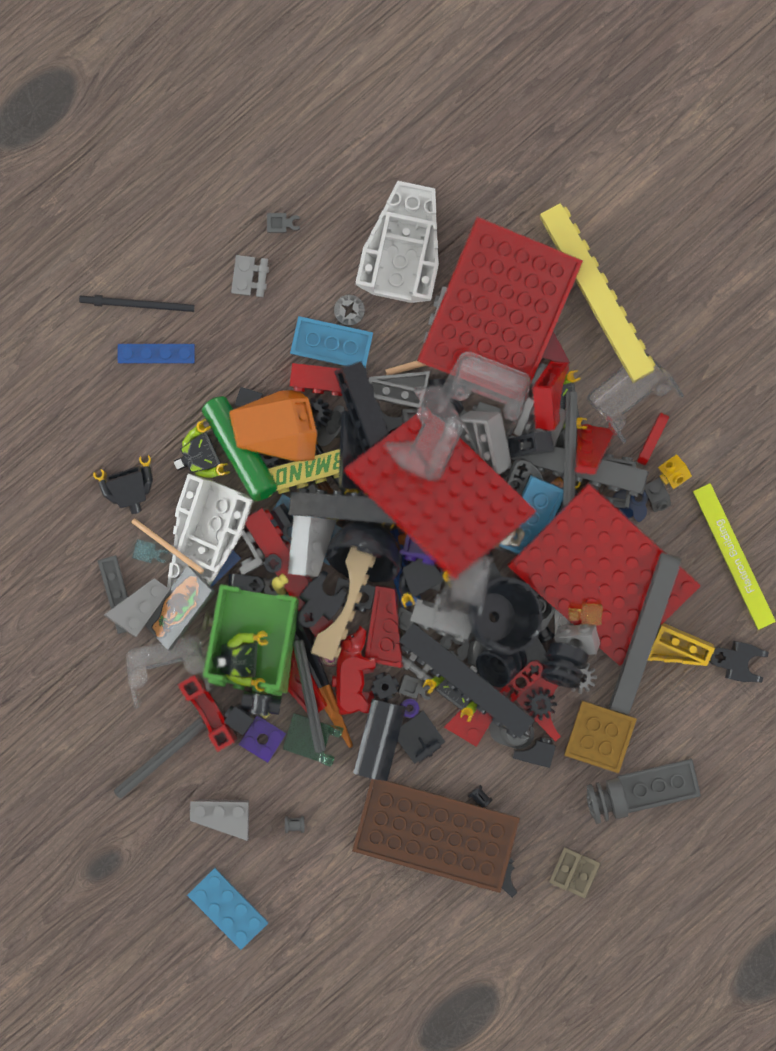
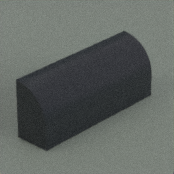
(379, 739)

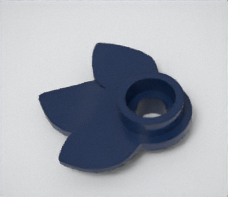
(636, 508)

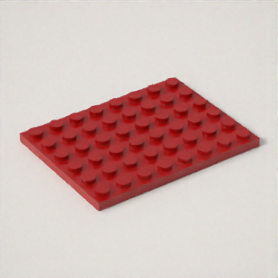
(500, 301)
(448, 518)
(598, 558)

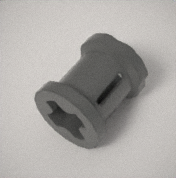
(294, 824)

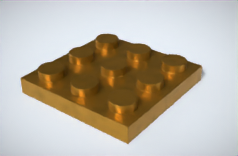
(600, 737)

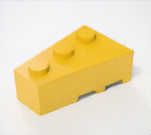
(680, 647)

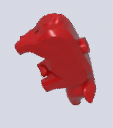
(350, 675)

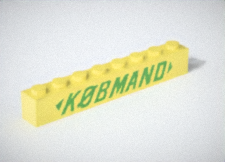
(301, 472)

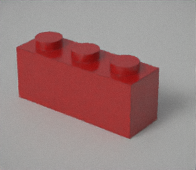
(314, 378)

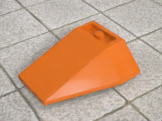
(277, 426)

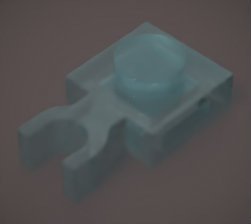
(146, 552)

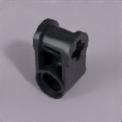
(245, 582)

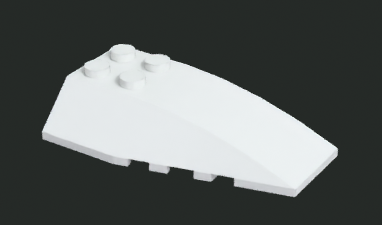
(403, 247)
(207, 526)

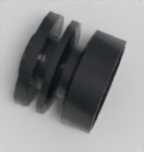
(564, 665)
(500, 668)

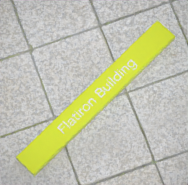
(734, 556)

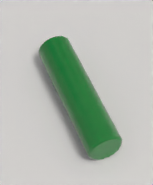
(246, 463)

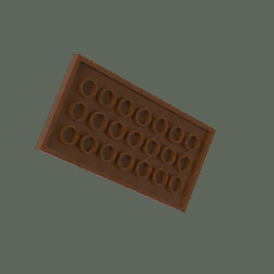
(436, 834)

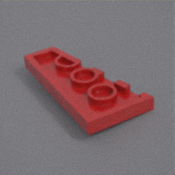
(591, 447)
(384, 629)
(473, 730)

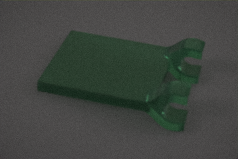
(300, 739)

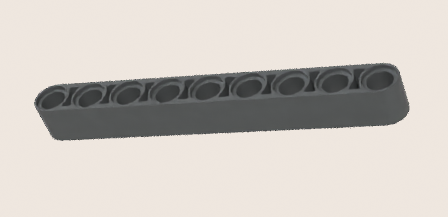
(645, 633)

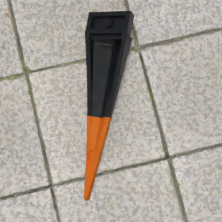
(319, 676)

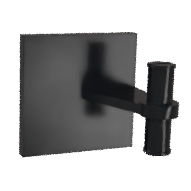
(420, 738)

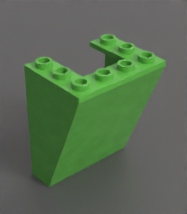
(254, 612)

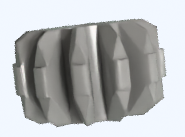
(587, 678)

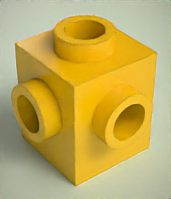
(674, 472)

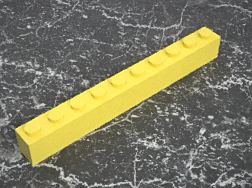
(597, 294)

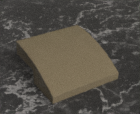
(575, 872)

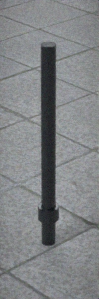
(99, 300)

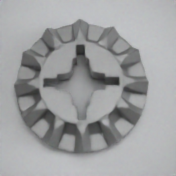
(350, 319)

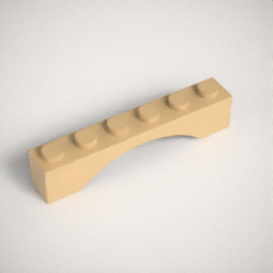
(328, 641)

